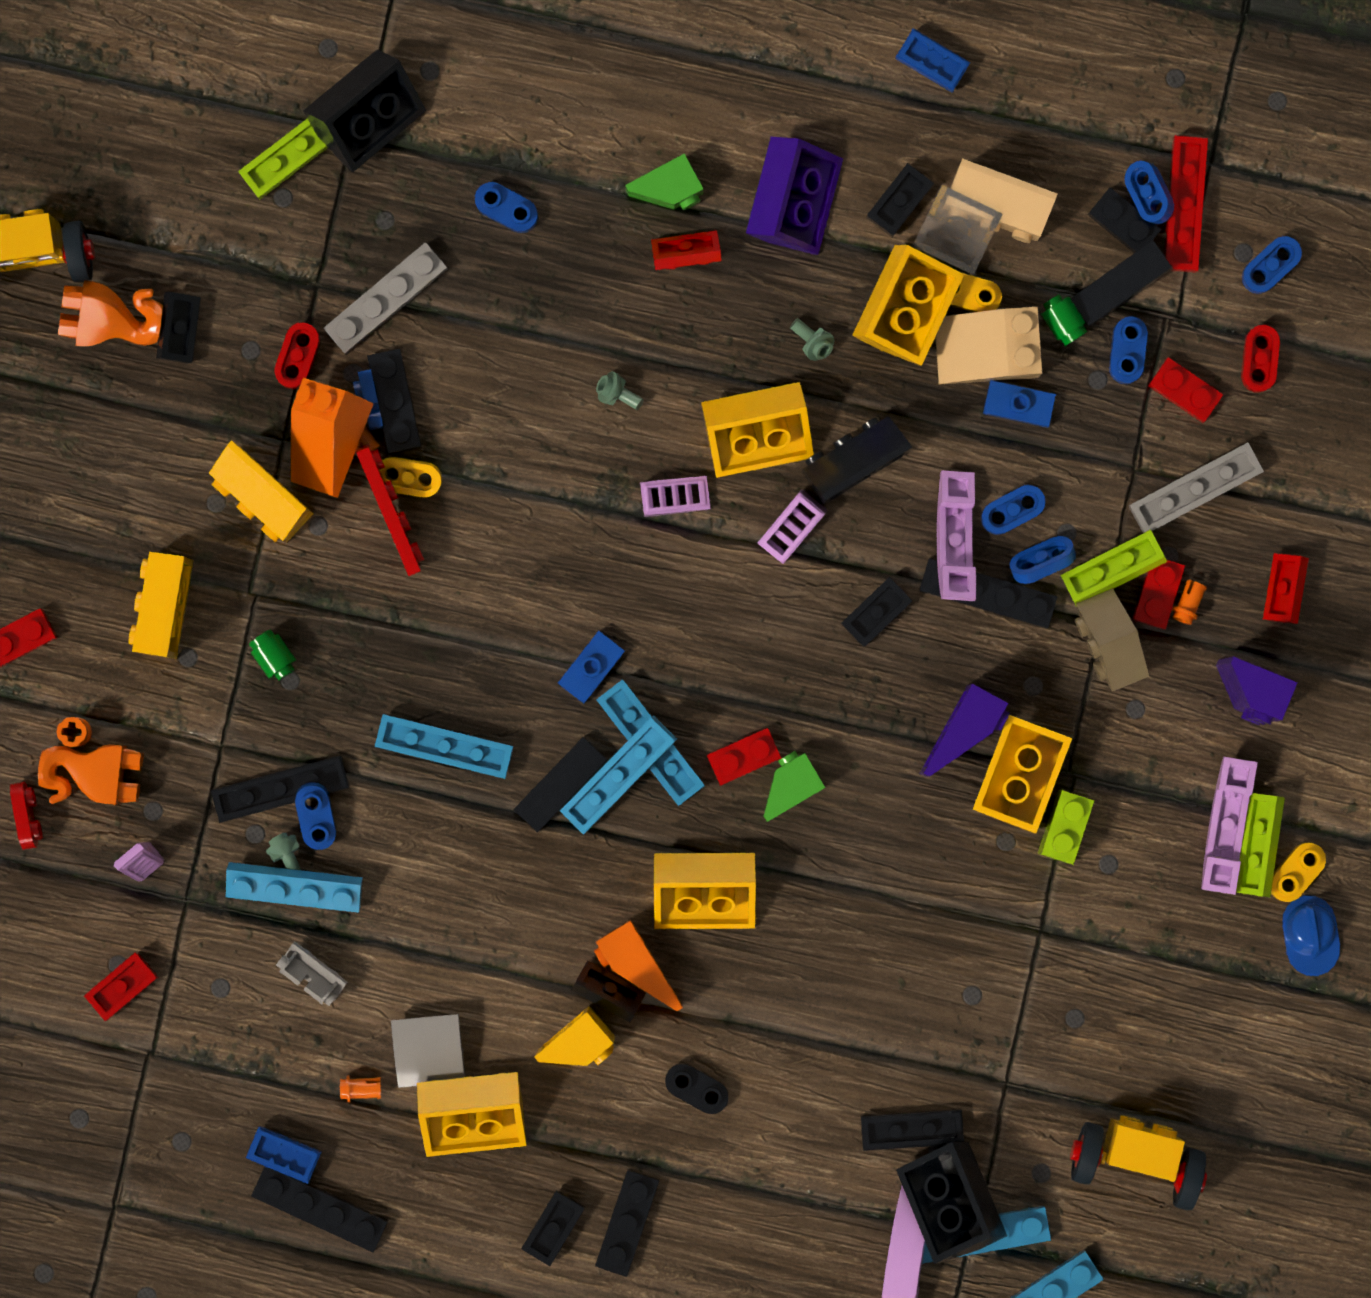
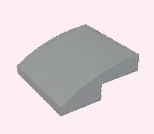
(427, 1049)

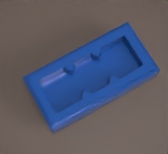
(932, 60)
(1019, 404)
(591, 667)
(283, 1154)

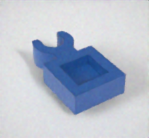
(365, 389)

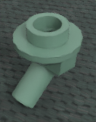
(818, 343)
(611, 388)
(283, 848)

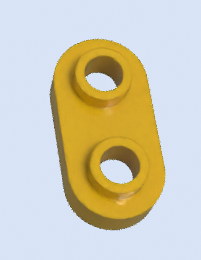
(968, 295)
(409, 476)
(1297, 871)

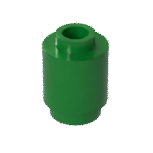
(1063, 319)
(272, 655)

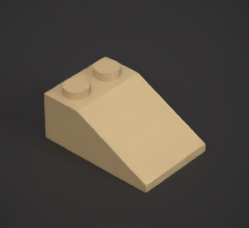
(989, 346)

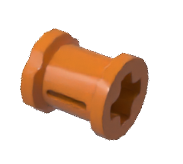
(80, 723)

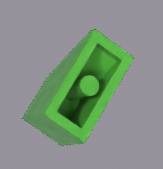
(668, 185)
(791, 784)

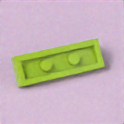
(282, 159)
(1114, 567)
(1260, 844)

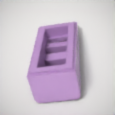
(647, 501)
(811, 504)
(139, 861)

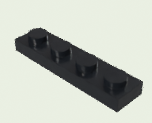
(999, 597)
(320, 1209)

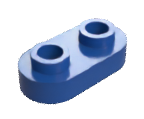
(1149, 195)
(505, 207)
(1270, 265)
(1128, 349)
(1012, 509)
(1042, 559)
(315, 817)

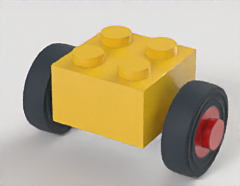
(38, 242)
(1143, 1151)

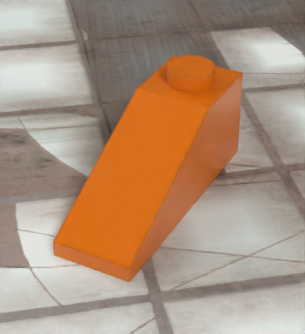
(632, 960)

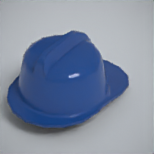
(1311, 935)

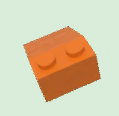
(325, 435)

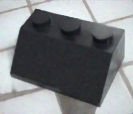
(365, 109)
(855, 458)
(951, 1202)

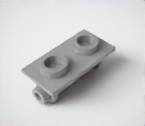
(323, 982)

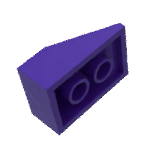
(971, 721)

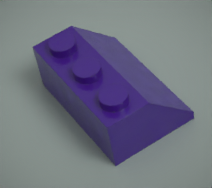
(794, 195)
(1255, 691)

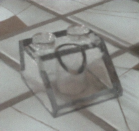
(957, 229)

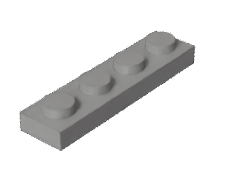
(385, 298)
(1196, 488)

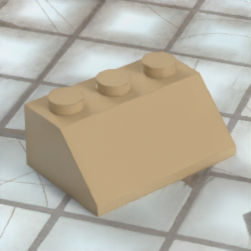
(1022, 204)

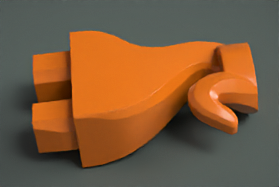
(107, 317)
(95, 773)

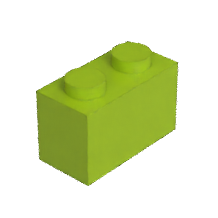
(1065, 827)

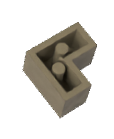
(1111, 640)

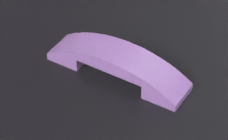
(954, 536)
(1227, 825)
(904, 1253)

